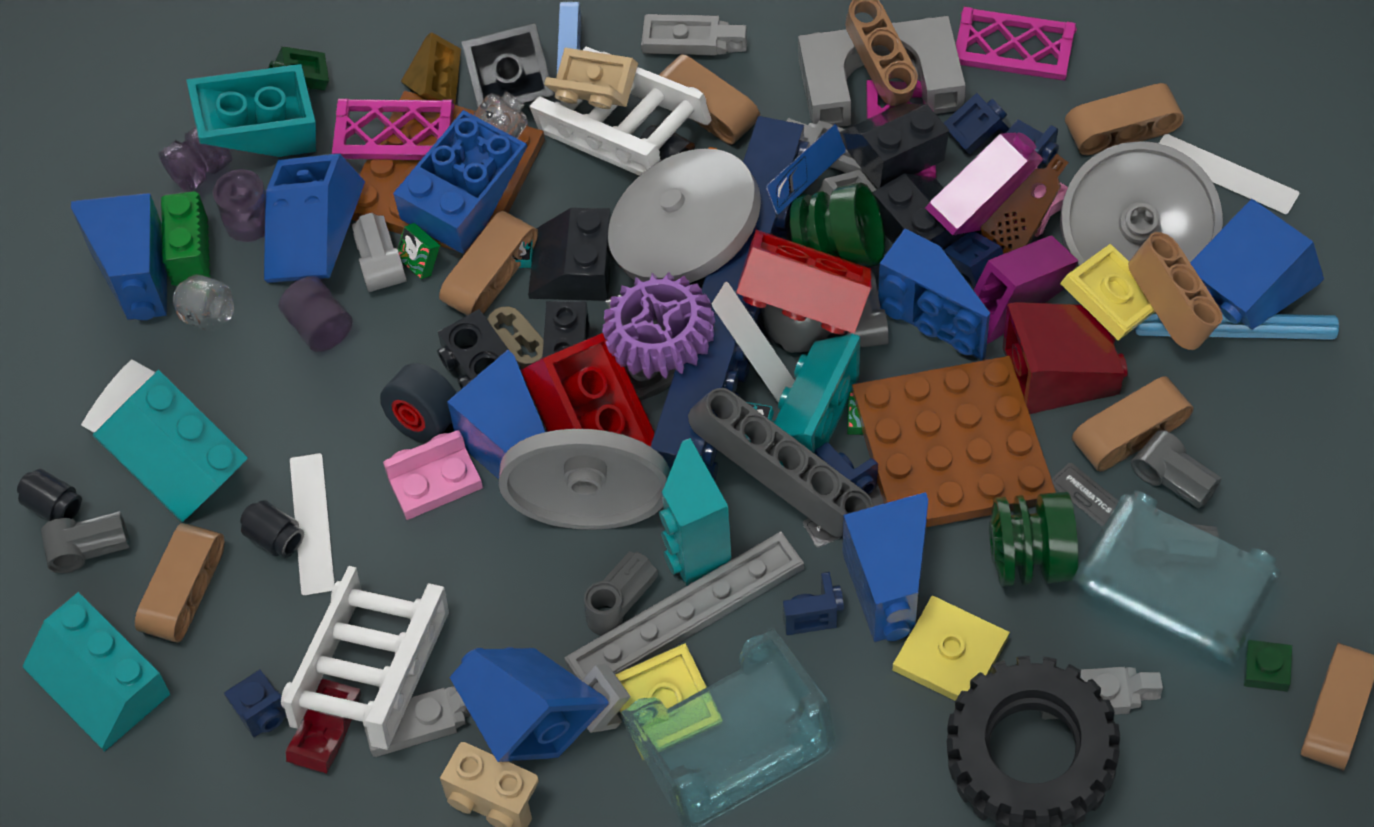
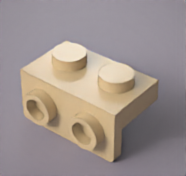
(593, 77)
(489, 787)

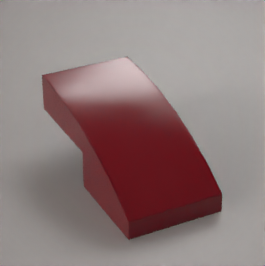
(321, 733)

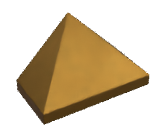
(434, 69)

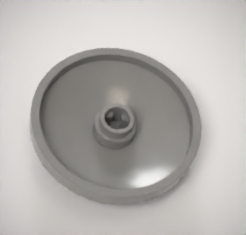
(1137, 192)
(684, 216)
(583, 479)

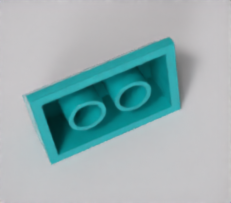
(820, 390)
(170, 446)
(694, 518)
(93, 672)

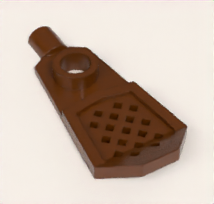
(1026, 207)

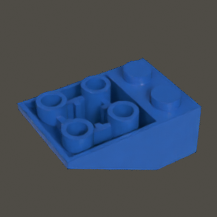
(459, 181)
(308, 215)
(930, 293)

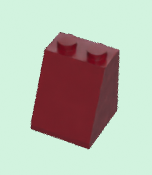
(1061, 355)

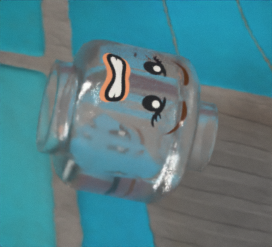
(503, 113)
(203, 302)

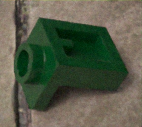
(312, 63)

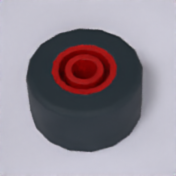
(418, 402)

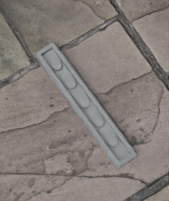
(690, 608)

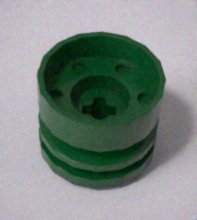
(840, 225)
(1034, 539)

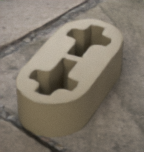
(523, 334)

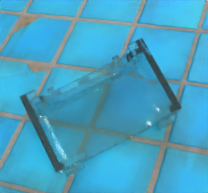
(1178, 576)
(734, 733)

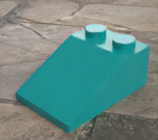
(255, 111)

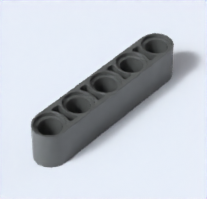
(762, 455)

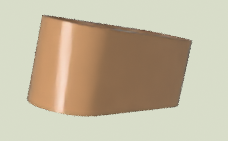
(881, 68)
(729, 109)
(1124, 118)
(487, 264)
(1175, 291)
(1131, 423)
(179, 582)
(1340, 707)

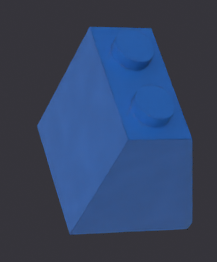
(127, 248)
(1257, 266)
(495, 412)
(885, 563)
(525, 702)

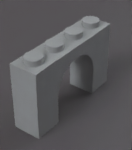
(831, 57)

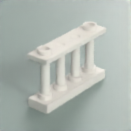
(617, 143)
(394, 682)

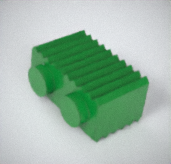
(184, 236)

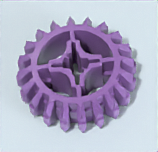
(644, 345)

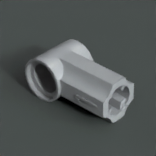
(378, 259)

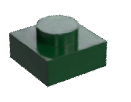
(1268, 665)

